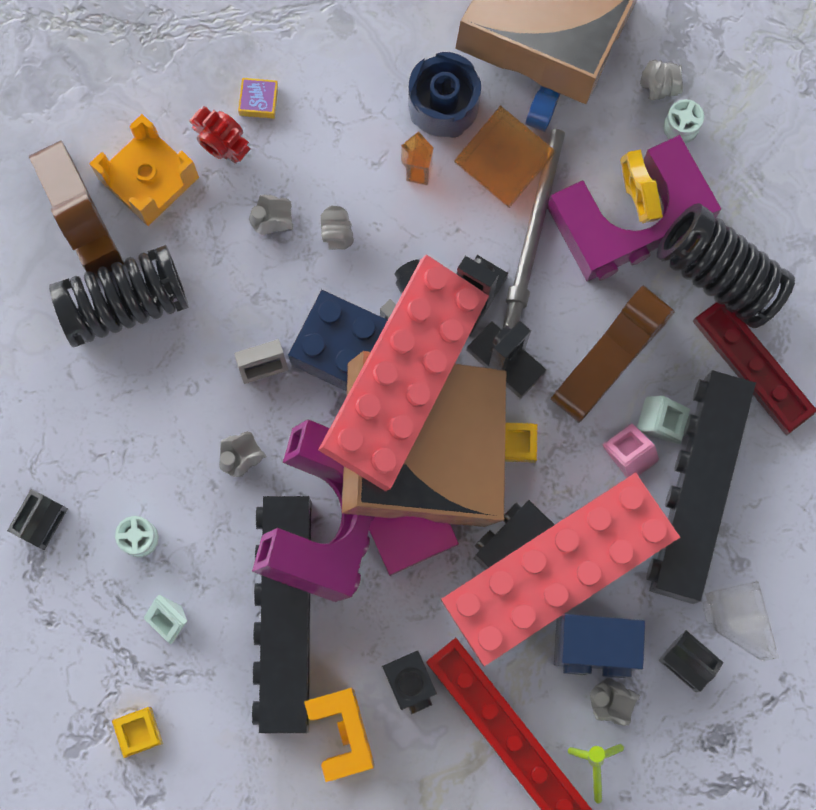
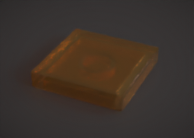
(504, 156)

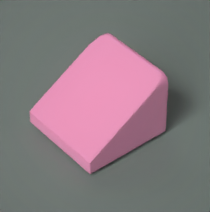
(631, 451)

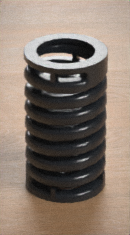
(726, 266)
(123, 310)

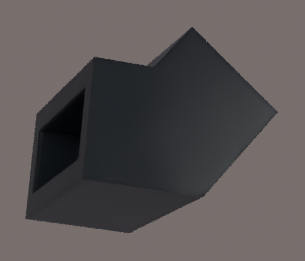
(37, 519)
(691, 661)

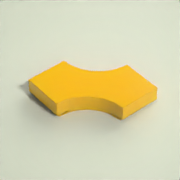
(641, 187)

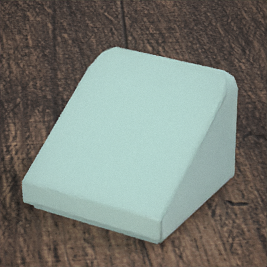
(663, 418)

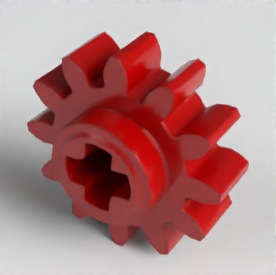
(219, 134)

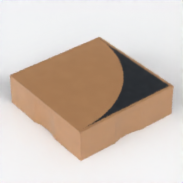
(546, 40)
(456, 461)

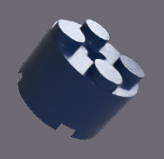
(441, 75)

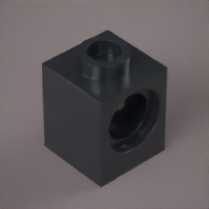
(410, 664)

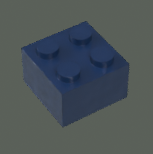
(333, 337)
(599, 643)

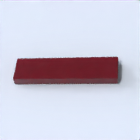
(754, 363)

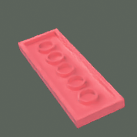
(404, 374)
(559, 569)

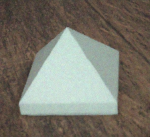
(166, 618)

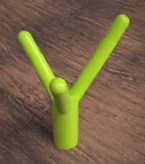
(596, 759)

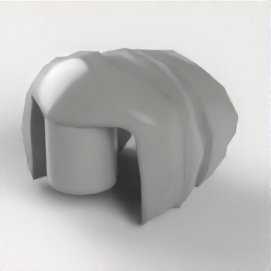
(662, 79)
(271, 215)
(336, 228)
(239, 454)
(613, 702)

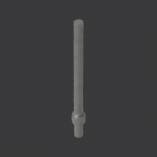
(518, 293)

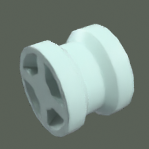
(688, 114)
(129, 536)

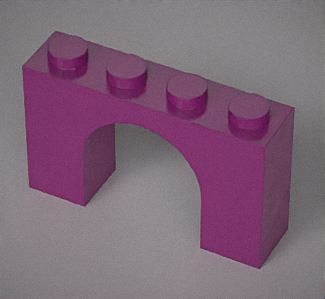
(603, 246)
(311, 566)

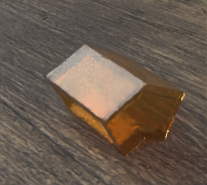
(417, 158)

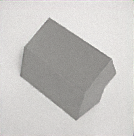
(258, 355)

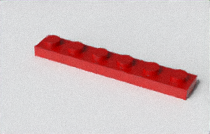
(504, 729)

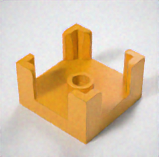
(146, 172)
(351, 732)

